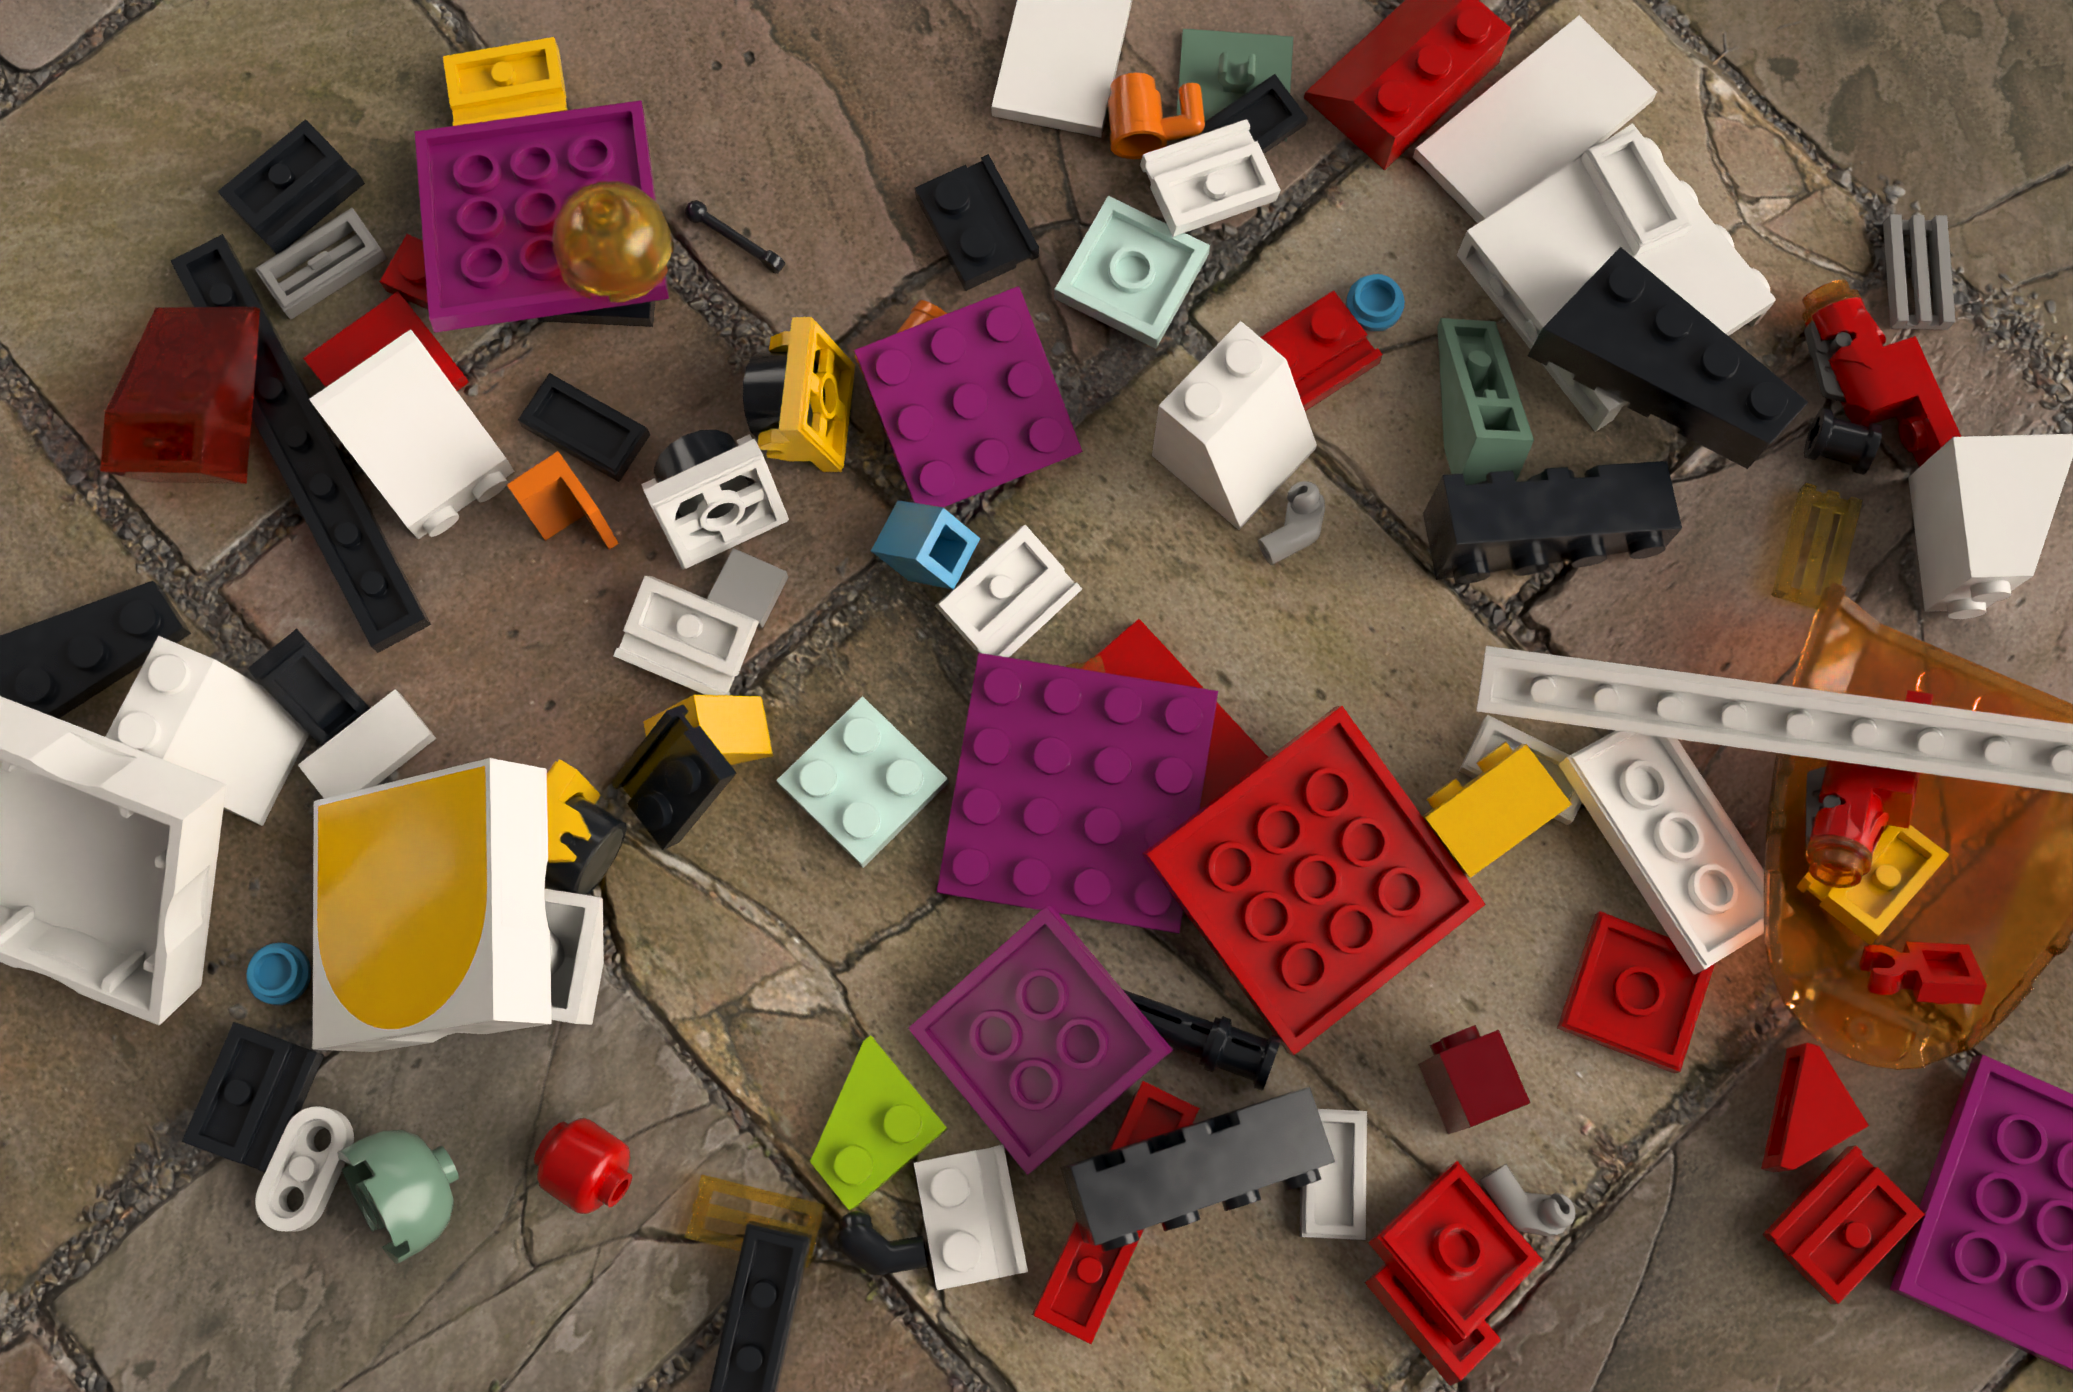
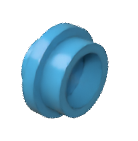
(1375, 302)
(278, 973)

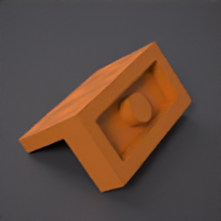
(556, 499)

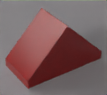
(1809, 1111)

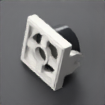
(708, 486)

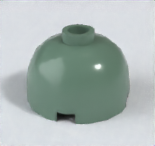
(401, 1188)

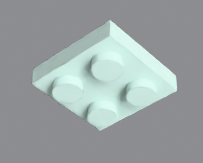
(1131, 272)
(862, 781)

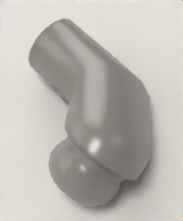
(1301, 524)
(1525, 1210)

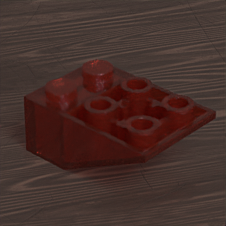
(186, 399)

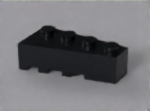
(1667, 361)

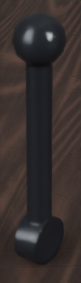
(697, 212)

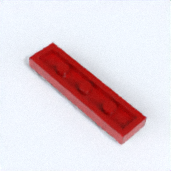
(1084, 1274)

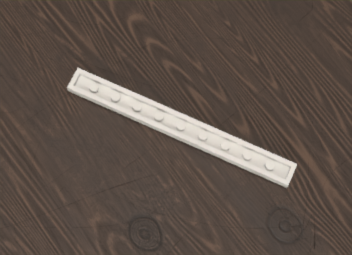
(1779, 719)

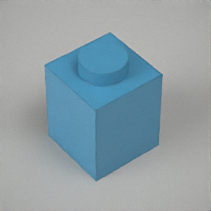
(925, 544)

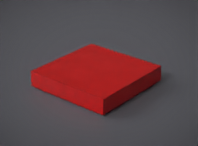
(373, 333)
(1634, 994)
(1455, 1252)

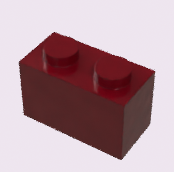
(1472, 1079)

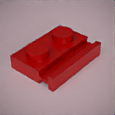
(1323, 348)
(1843, 1224)

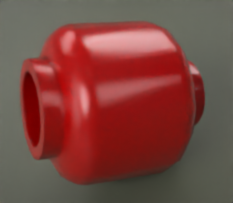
(583, 1165)

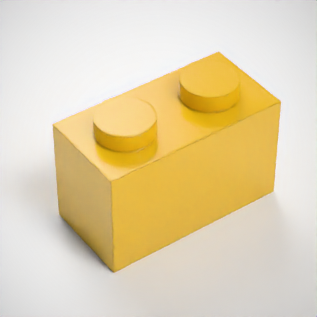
(1495, 807)

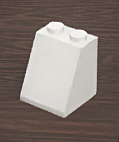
(1235, 426)
(414, 436)
(1985, 516)
(212, 724)

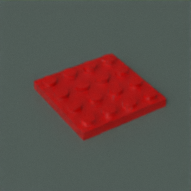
(1314, 879)

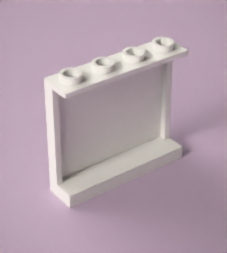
(1562, 233)

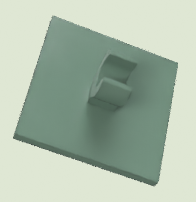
(1232, 64)

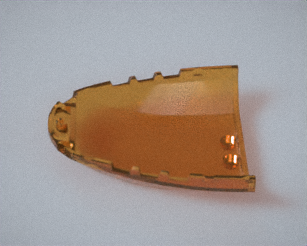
(1997, 890)

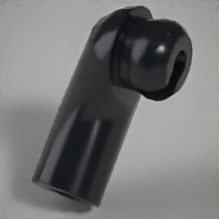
(873, 1251)

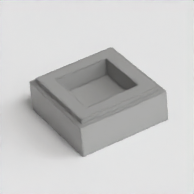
(748, 586)

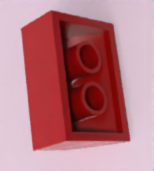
(1409, 73)

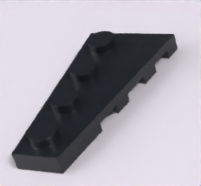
(86, 649)

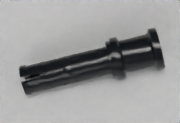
(1214, 1042)

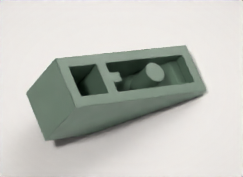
(1480, 402)

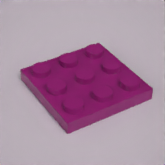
(968, 400)
(1039, 1039)

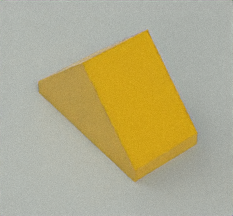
(731, 722)

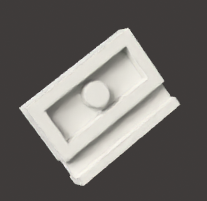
(1209, 177)
(1009, 595)
(685, 637)
(970, 1217)

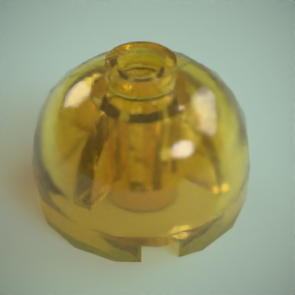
(612, 241)

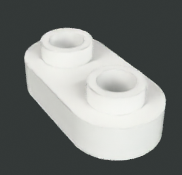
(303, 1166)

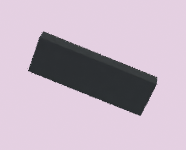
(761, 1309)

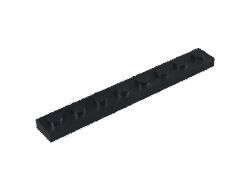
(311, 460)

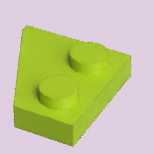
(873, 1128)

